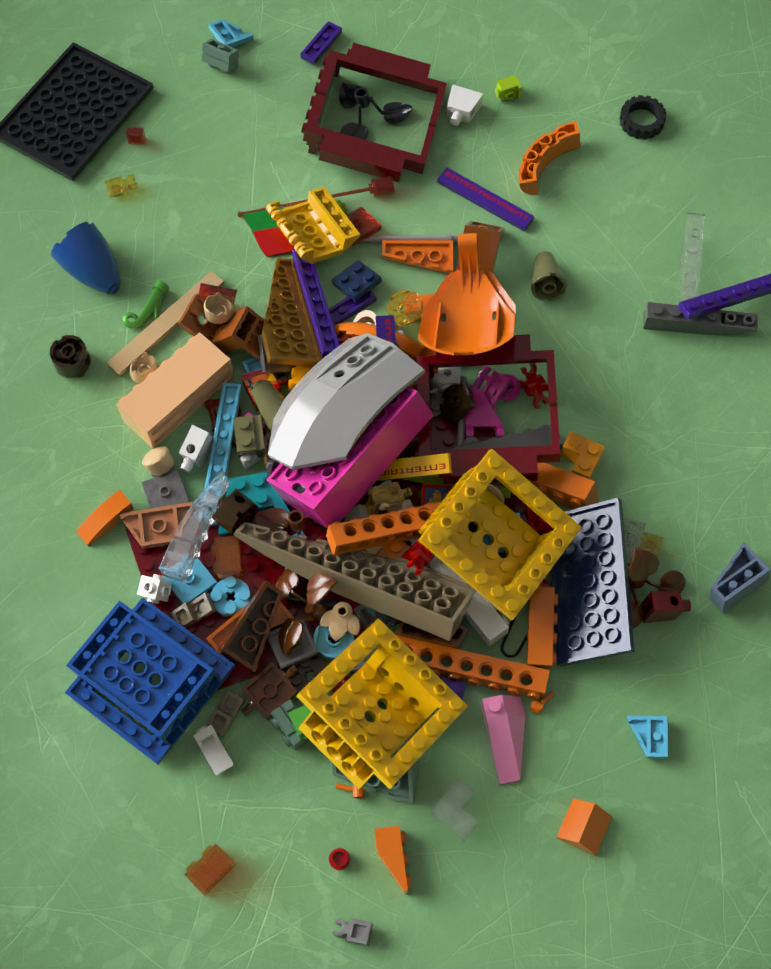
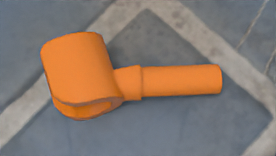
(537, 706)
(357, 793)

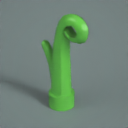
(152, 305)

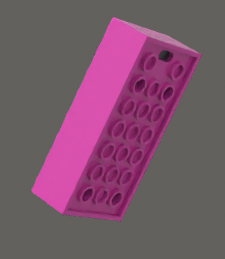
(334, 488)

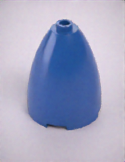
(88, 258)

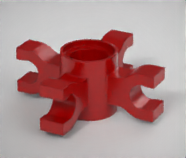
(534, 385)
(418, 556)

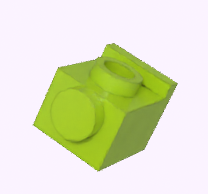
(508, 88)

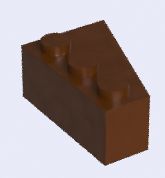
(416, 633)

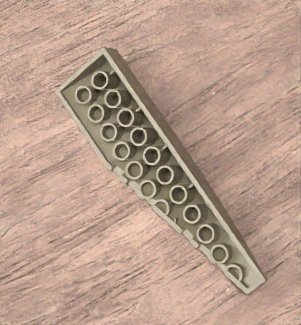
(381, 583)

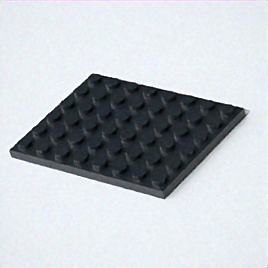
(73, 111)

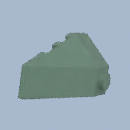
(403, 790)

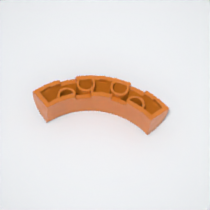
(545, 150)
(353, 329)

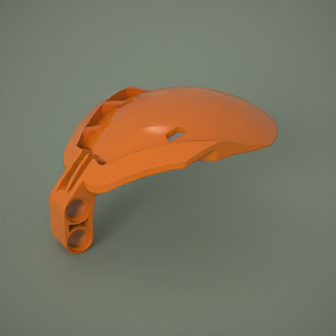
(468, 302)

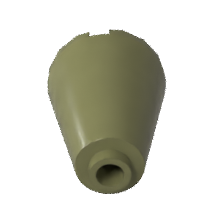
(547, 278)
(267, 400)

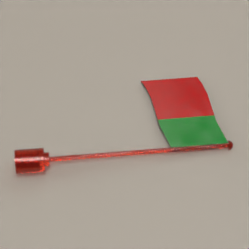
(271, 238)

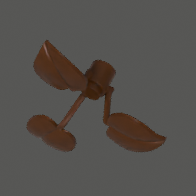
(278, 519)
(642, 566)
(317, 589)

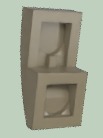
(194, 611)
(226, 712)

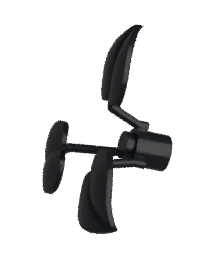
(353, 94)

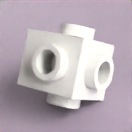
(447, 377)
(154, 588)

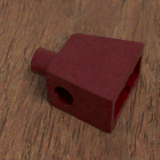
(663, 606)

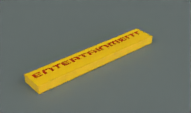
(418, 467)

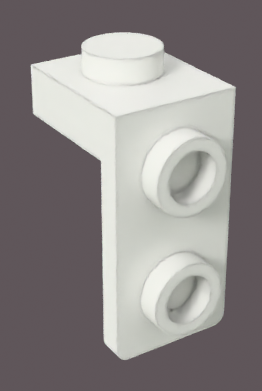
(213, 749)

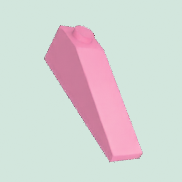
(505, 729)

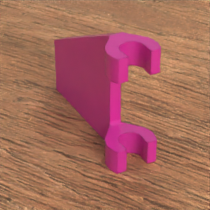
(482, 417)

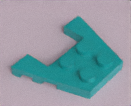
(258, 490)

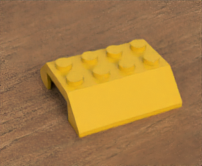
(315, 226)

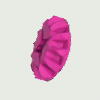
(514, 388)

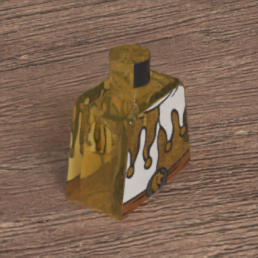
(386, 498)

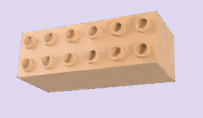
(175, 390)

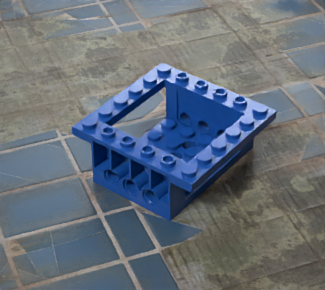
(187, 670)

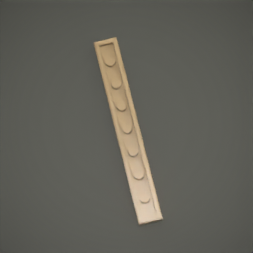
(158, 329)

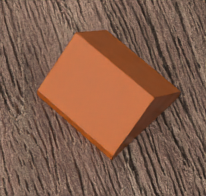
(584, 826)

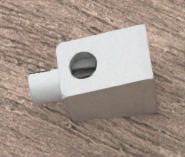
(463, 104)
(195, 448)

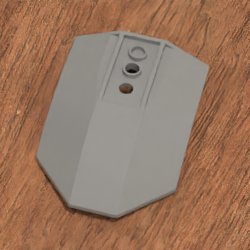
(329, 412)

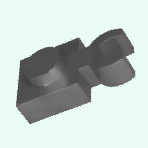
(357, 932)

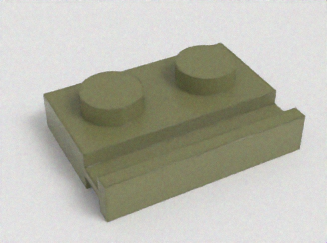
(249, 434)

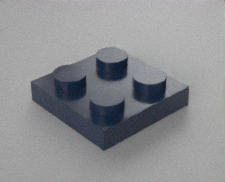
(356, 280)

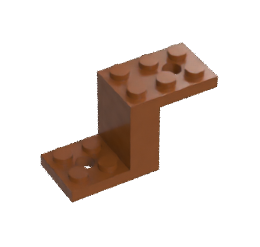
(488, 242)
(236, 333)

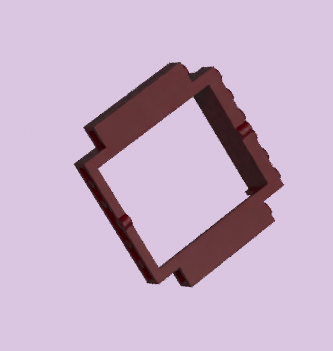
(357, 152)
(523, 458)

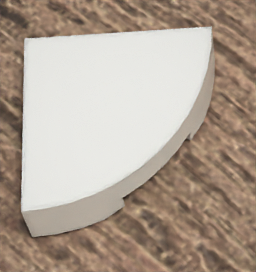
(249, 460)

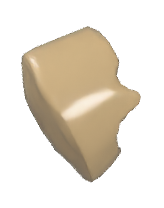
(218, 309)
(142, 367)
(158, 461)

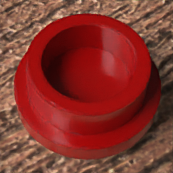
(339, 859)

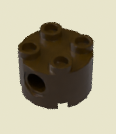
(70, 356)
(234, 511)

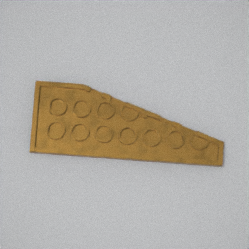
(287, 325)

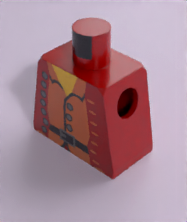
(250, 378)

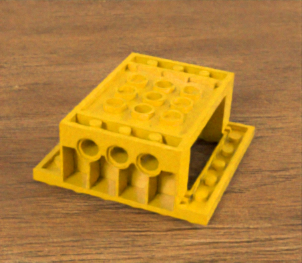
(529, 556)
(389, 676)

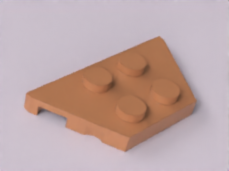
(155, 525)

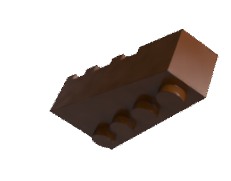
(251, 630)

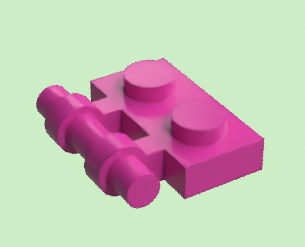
(494, 387)

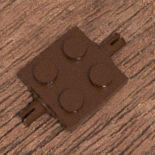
(269, 690)

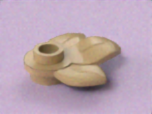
(340, 624)

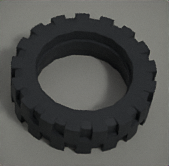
(644, 103)

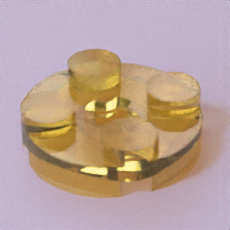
(408, 316)

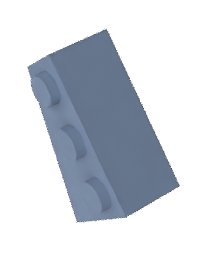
(739, 579)

